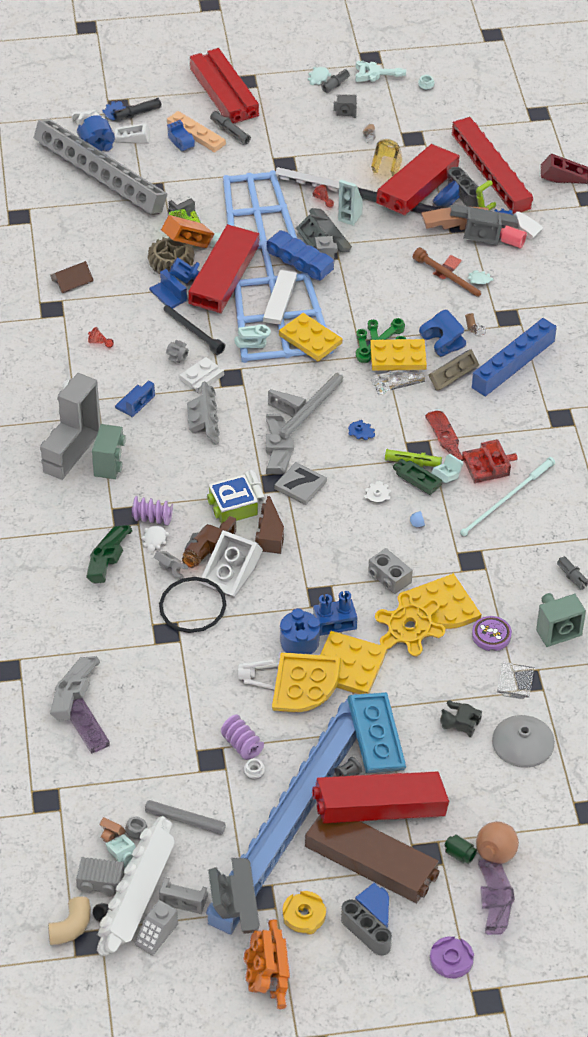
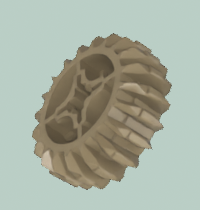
(165, 252)

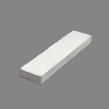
(280, 297)

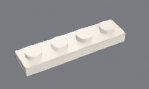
(302, 178)

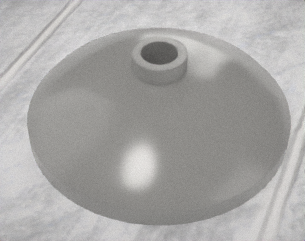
(521, 748)

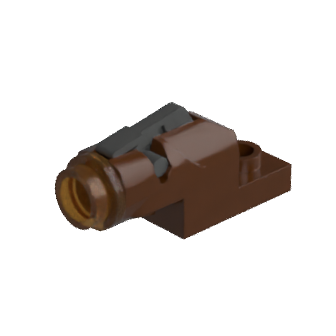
(204, 542)

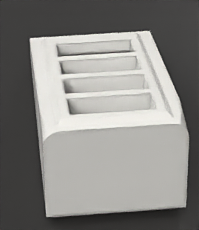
(133, 134)

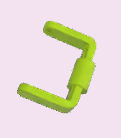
(480, 198)

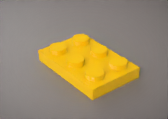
(310, 337)
(398, 354)

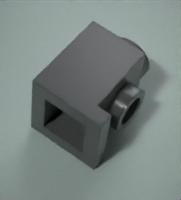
(346, 105)

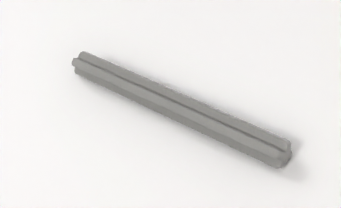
(311, 405)

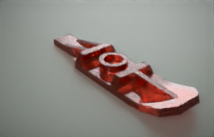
(442, 427)

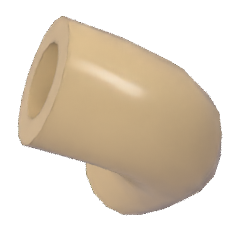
(74, 925)

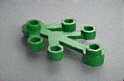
(363, 353)

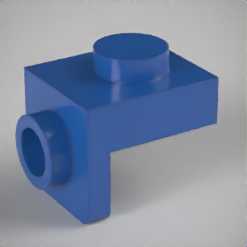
(184, 271)

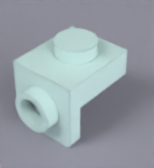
(449, 470)

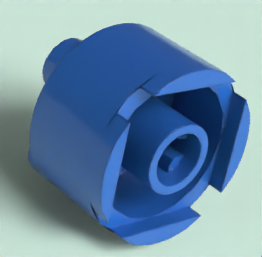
(97, 133)
(299, 632)

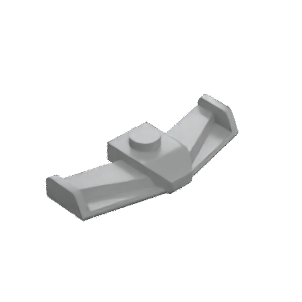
(278, 446)
(72, 687)

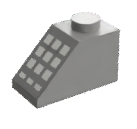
(157, 927)

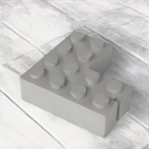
(77, 426)

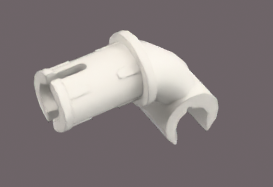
(81, 116)

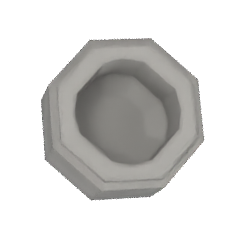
(135, 826)

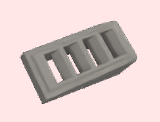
(286, 402)

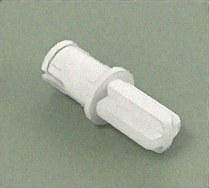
(256, 486)

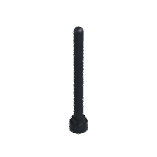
(215, 345)

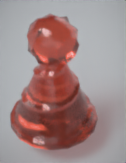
(321, 193)
(96, 336)

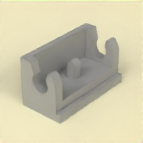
(183, 897)

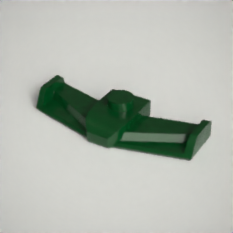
(106, 553)

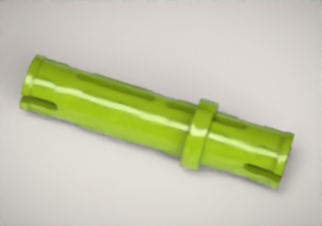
(419, 459)

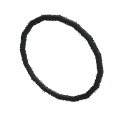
(195, 629)

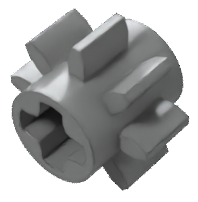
(177, 351)

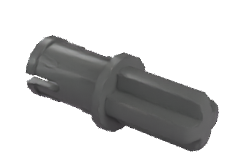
(335, 81)
(572, 572)

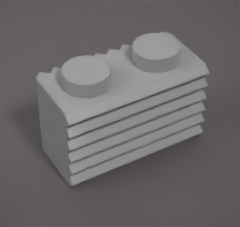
(99, 875)

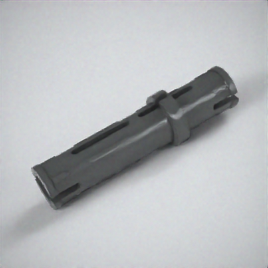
(226, 124)

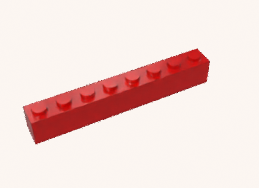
(492, 165)

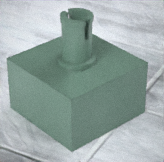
(560, 619)

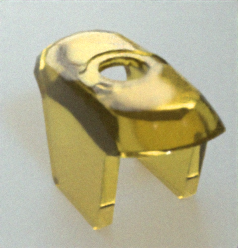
(383, 149)

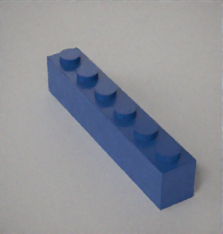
(513, 357)

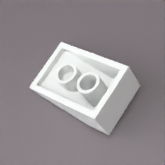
(231, 562)

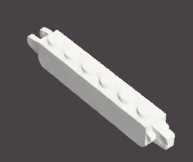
(136, 887)

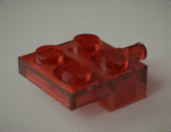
(488, 461)

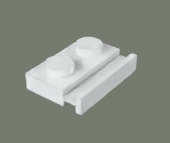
(202, 371)

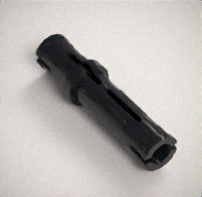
(131, 111)

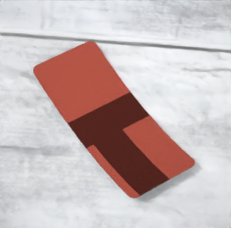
(451, 264)

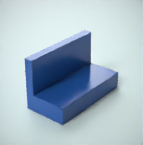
(169, 290)
(136, 399)

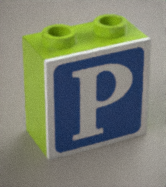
(232, 498)

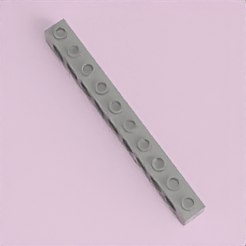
(100, 166)

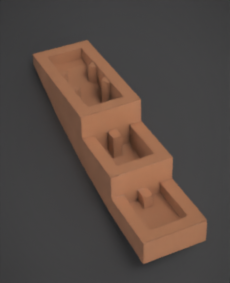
(443, 217)

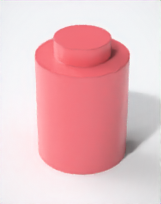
(513, 236)

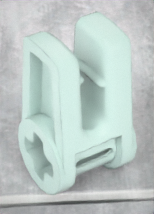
(251, 336)

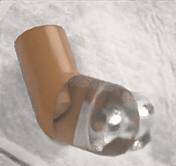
(369, 134)
(472, 327)

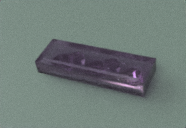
(88, 727)

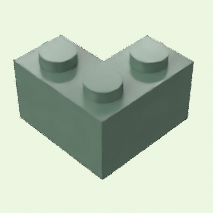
(107, 451)

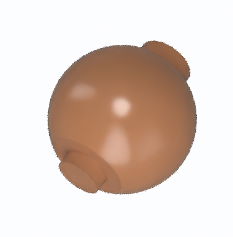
(497, 842)

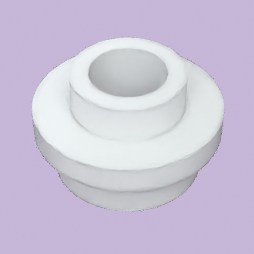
(254, 764)

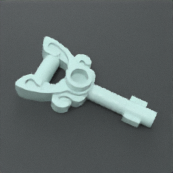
(375, 71)

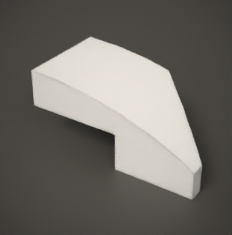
(528, 225)

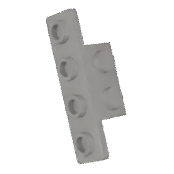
(203, 413)

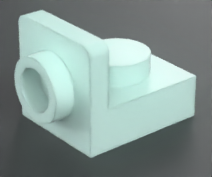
(121, 849)

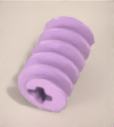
(152, 511)
(241, 737)

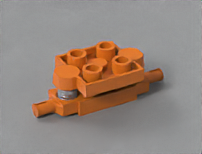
(268, 963)

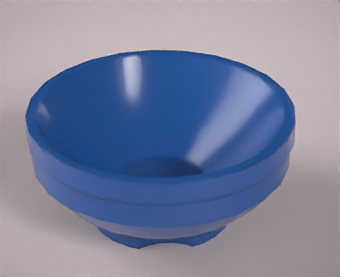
(447, 195)

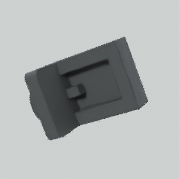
(188, 205)

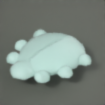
(318, 75)
(479, 277)

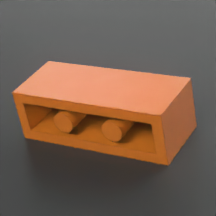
(187, 231)

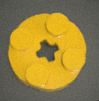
(304, 923)

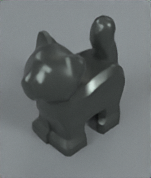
(464, 720)

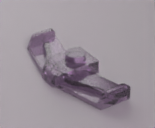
(496, 897)

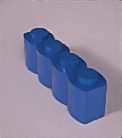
(302, 256)

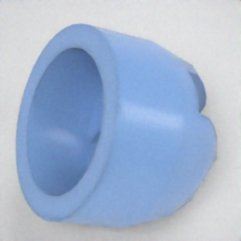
(417, 519)

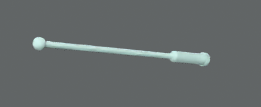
(532, 476)

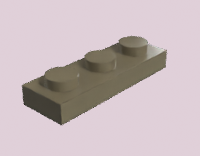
(453, 369)

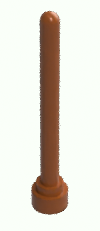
(421, 255)

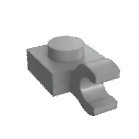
(167, 560)

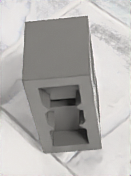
(390, 571)

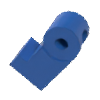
(180, 136)

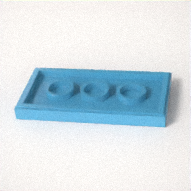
(376, 732)

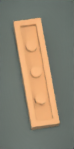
(199, 132)

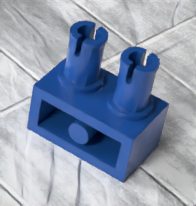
(337, 615)

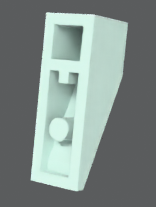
(349, 203)

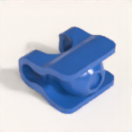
(446, 328)

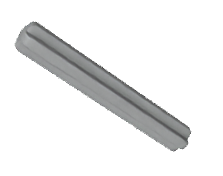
(185, 816)

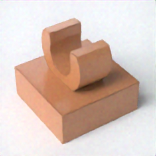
(111, 829)

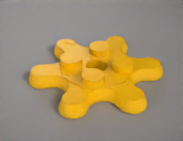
(407, 612)

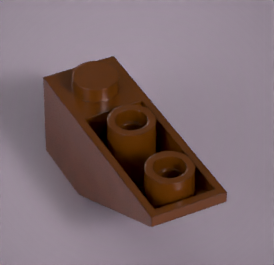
(271, 529)

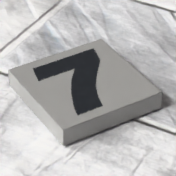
(300, 483)

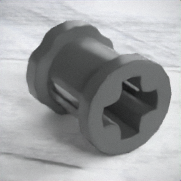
(349, 768)

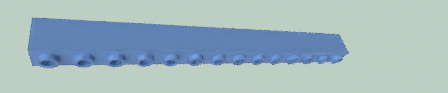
(293, 806)

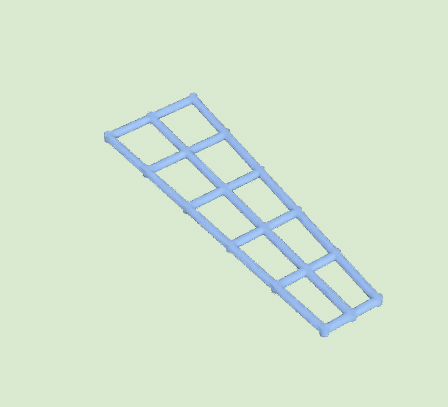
(270, 279)

